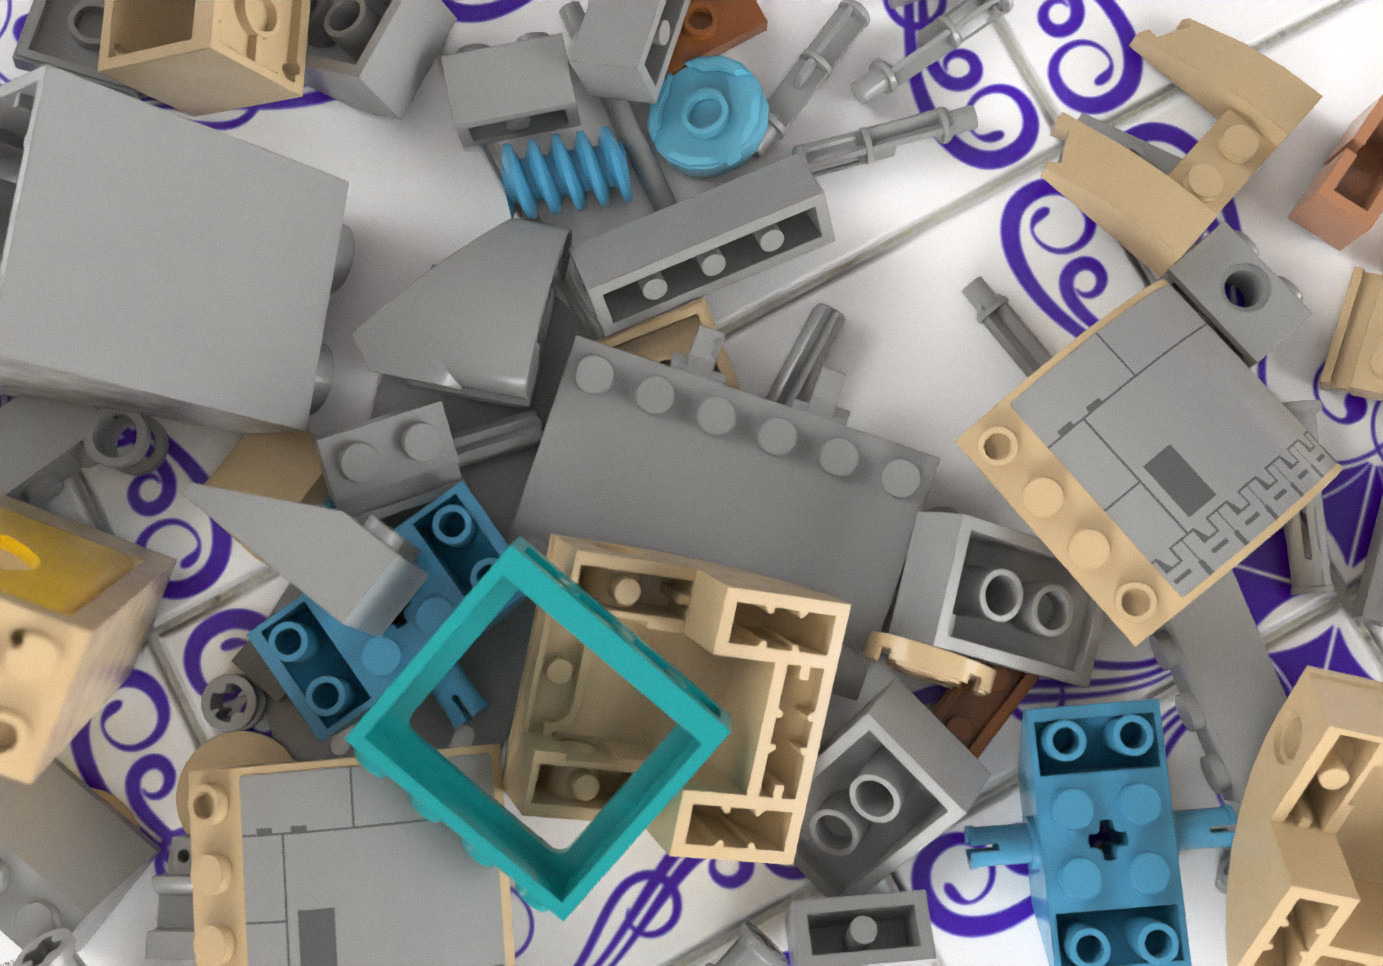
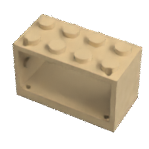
(207, 51)

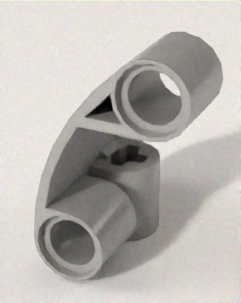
(473, 313)

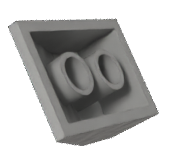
(374, 50)
(344, 566)
(996, 599)
(883, 793)

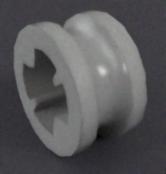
(217, 715)

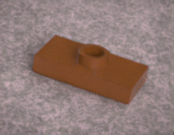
(715, 28)

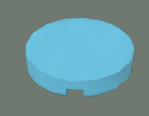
(709, 117)

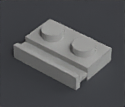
(389, 461)

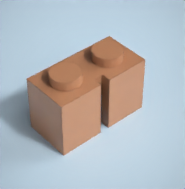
(1348, 191)

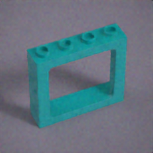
(489, 831)

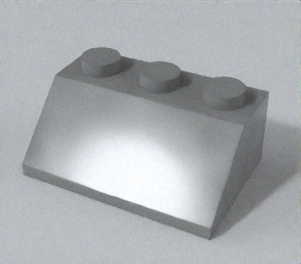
(63, 856)

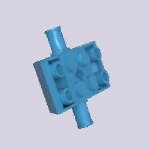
(341, 671)
(1115, 900)

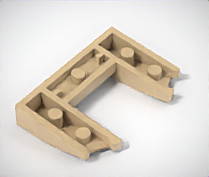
(1162, 213)

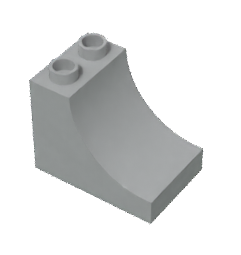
(161, 262)

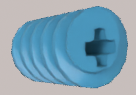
(565, 173)

